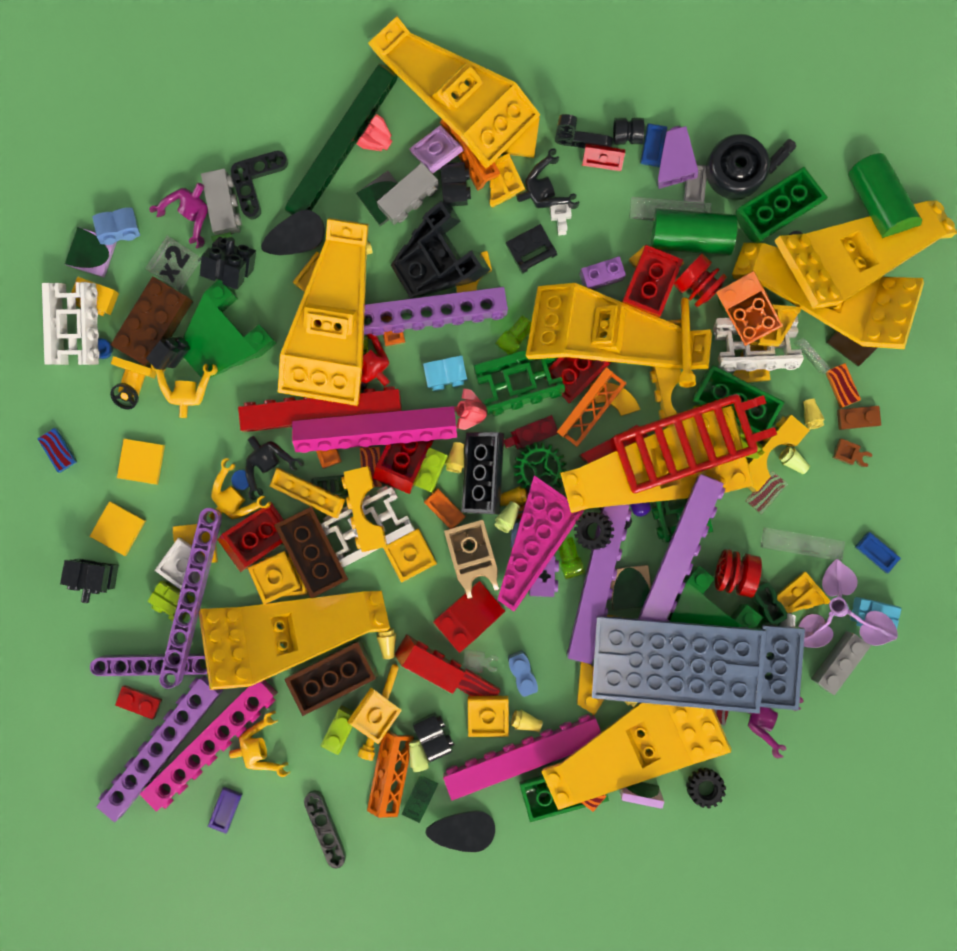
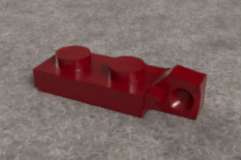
(532, 433)

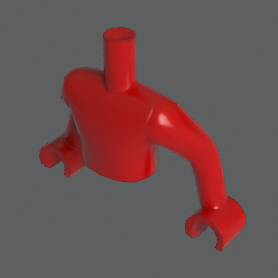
(374, 363)

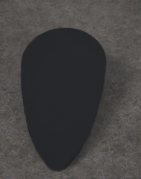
(295, 234)
(463, 831)

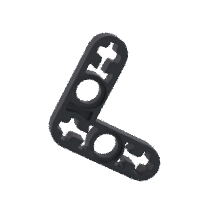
(568, 136)
(250, 173)

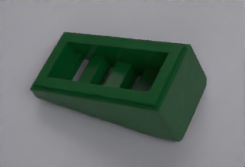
(332, 479)

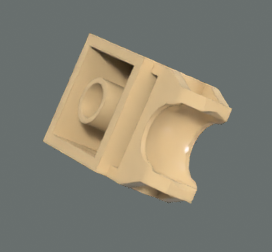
(475, 562)

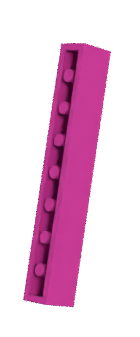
(374, 429)
(521, 757)

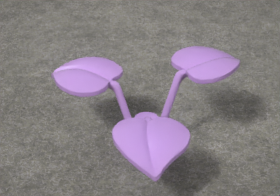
(840, 580)

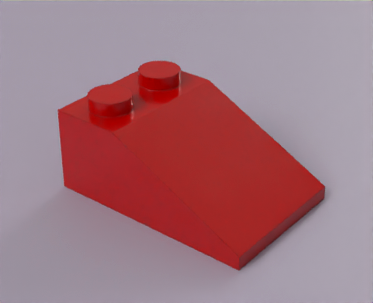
(652, 281)
(576, 374)
(401, 464)
(252, 537)
(469, 617)

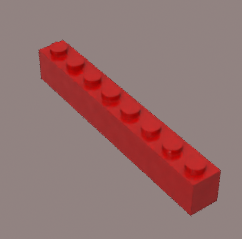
(281, 414)

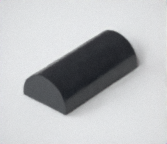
(483, 472)

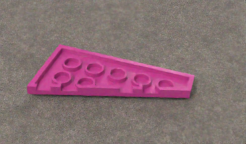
(539, 535)

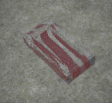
(768, 492)

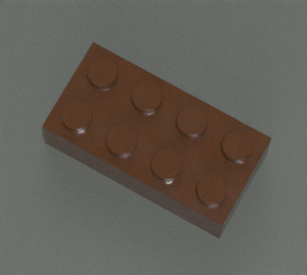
(152, 318)
(311, 552)
(331, 677)

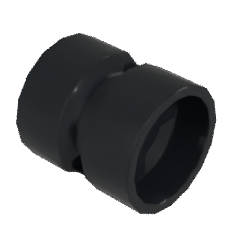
(628, 130)

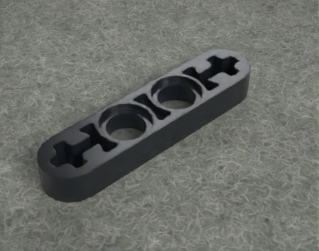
(328, 828)

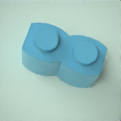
(445, 372)

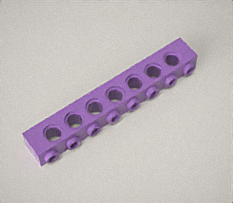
(395, 309)
(114, 806)

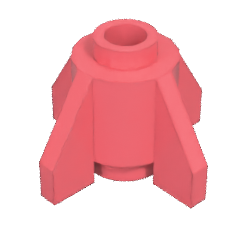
(376, 135)
(470, 410)

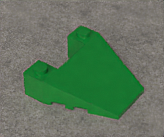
(216, 339)
(697, 609)

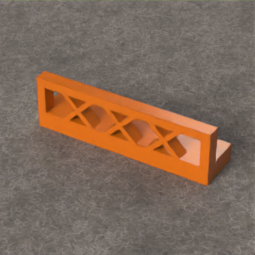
(477, 172)
(589, 398)
(386, 775)

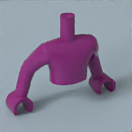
(190, 207)
(766, 721)

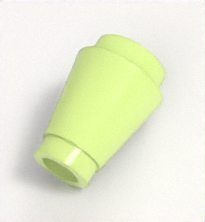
(791, 458)
(506, 519)
(418, 757)

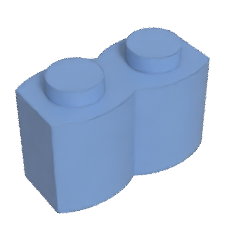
(116, 226)
(521, 670)

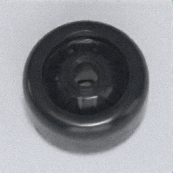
(731, 180)

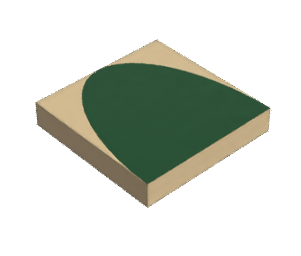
(630, 587)

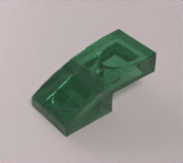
(419, 798)

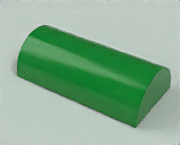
(884, 195)
(779, 205)
(694, 232)
(721, 384)
(540, 802)

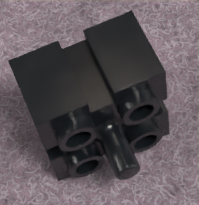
(227, 262)
(89, 576)

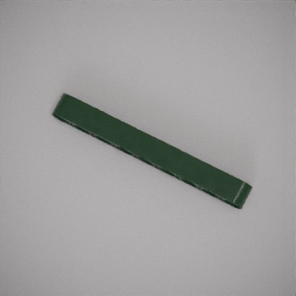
(342, 140)

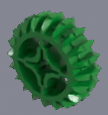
(547, 452)

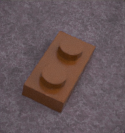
(859, 417)

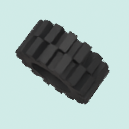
(582, 530)
(706, 800)

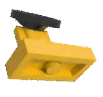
(131, 382)

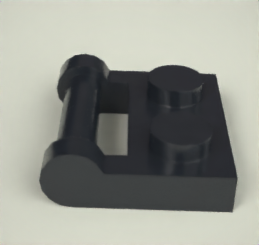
(528, 243)

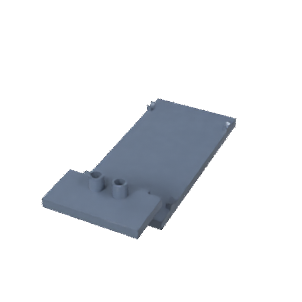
(698, 664)

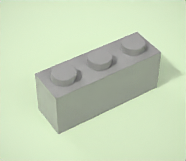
(408, 194)
(221, 202)
(840, 662)

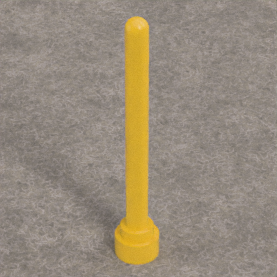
(687, 377)
(367, 750)

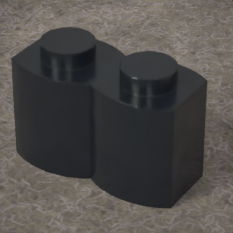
(454, 184)
(168, 352)
(432, 736)

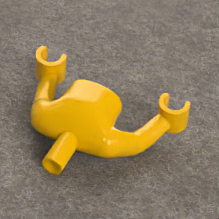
(185, 392)
(230, 499)
(255, 748)

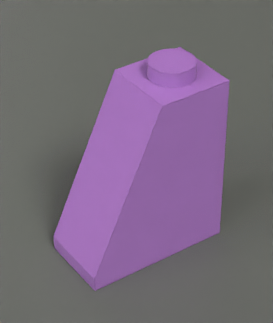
(677, 158)

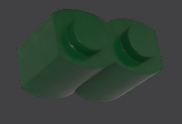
(768, 606)

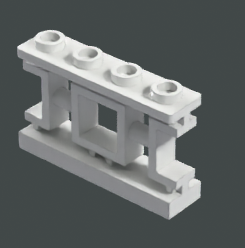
(55, 323)
(755, 360)
(384, 491)

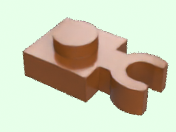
(849, 453)

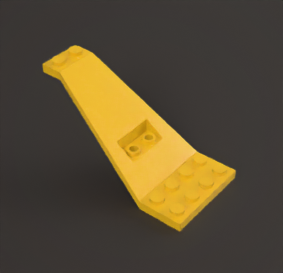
(484, 114)
(852, 255)
(872, 317)
(573, 321)
(322, 358)
(605, 482)
(245, 641)
(620, 757)

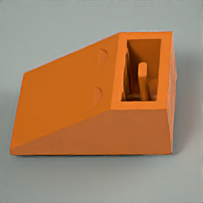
(749, 308)

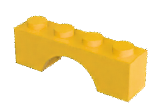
(665, 381)
(790, 433)
(358, 484)

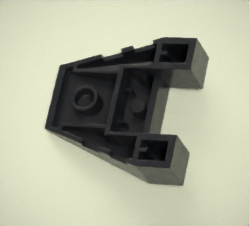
(431, 261)

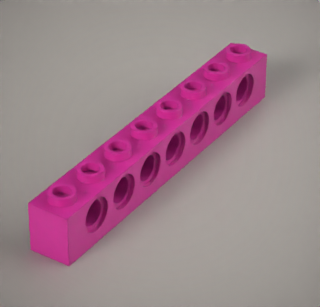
(155, 793)

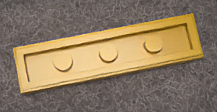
(307, 493)

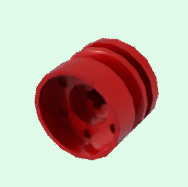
(700, 280)
(738, 573)

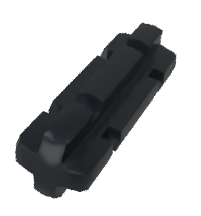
(781, 155)

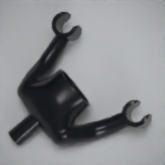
(541, 190)
(265, 459)

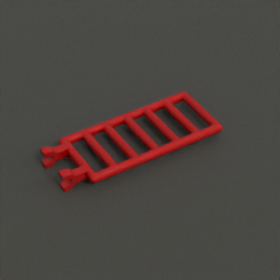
(677, 419)

